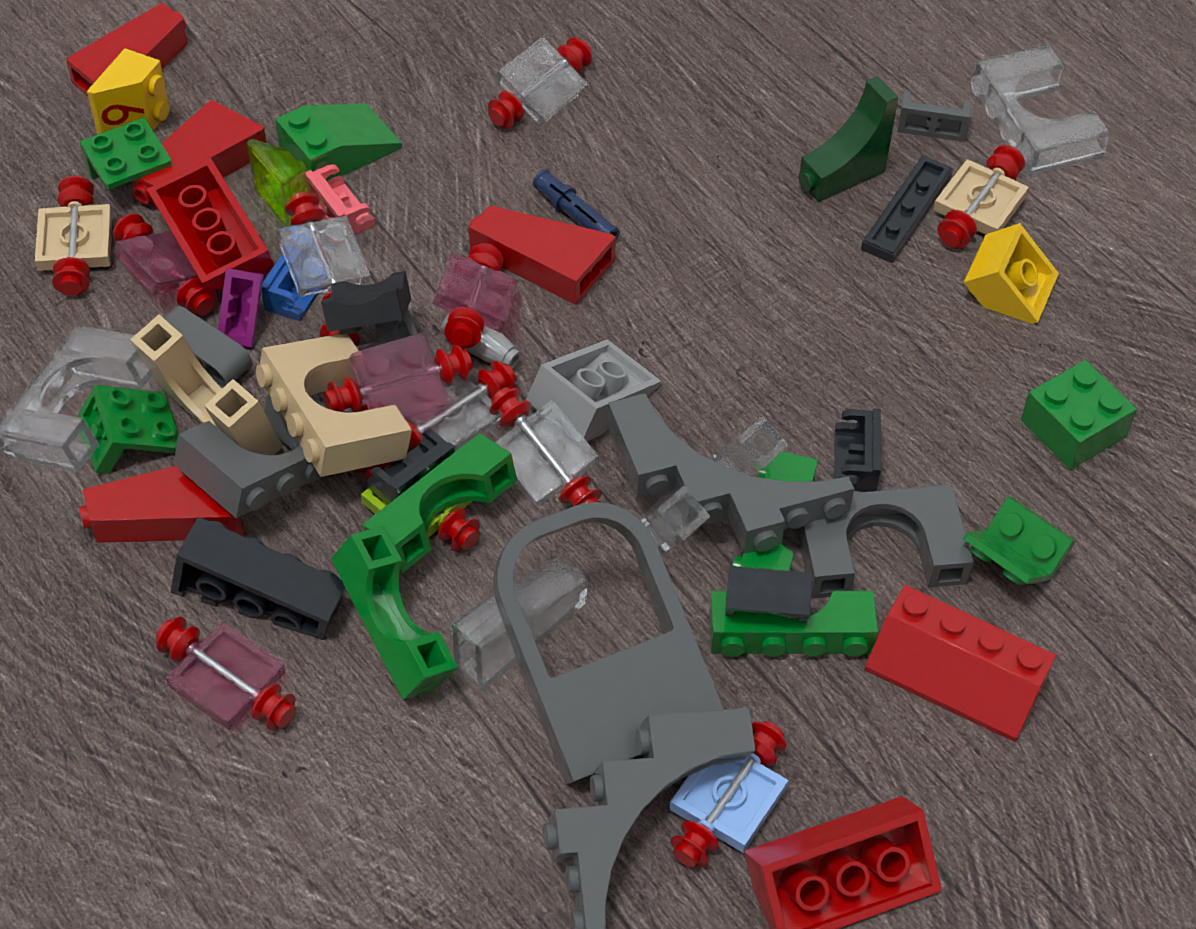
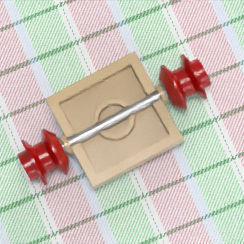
(981, 197)
(73, 236)

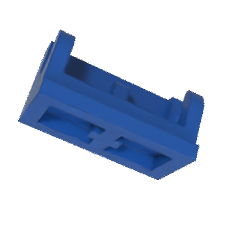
(281, 294)

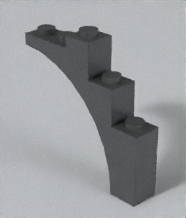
(755, 505)
(672, 749)

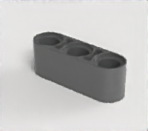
(214, 350)

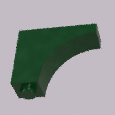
(856, 149)

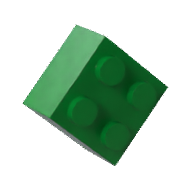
(1078, 414)

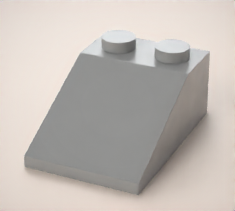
(586, 383)

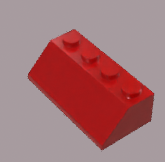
(210, 224)
(960, 662)
(845, 868)

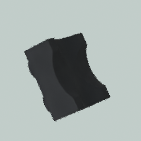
(365, 305)

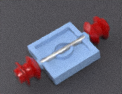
(729, 799)

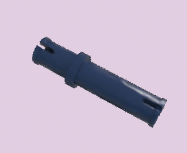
(553, 189)

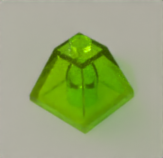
(276, 176)

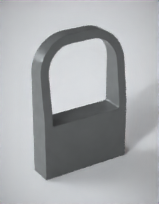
(599, 706)

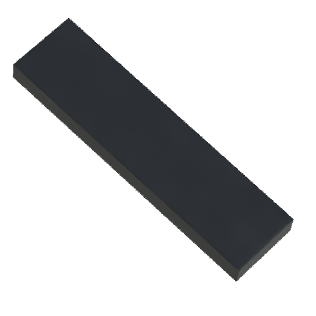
(906, 209)

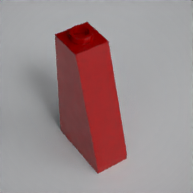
(155, 34)
(209, 133)
(546, 251)
(151, 508)

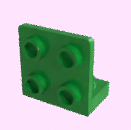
(124, 154)
(127, 421)
(1021, 544)

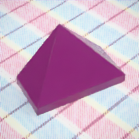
(240, 306)

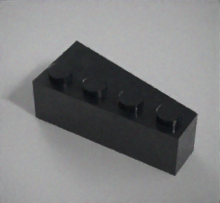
(256, 579)

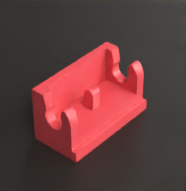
(337, 198)

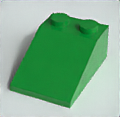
(335, 135)

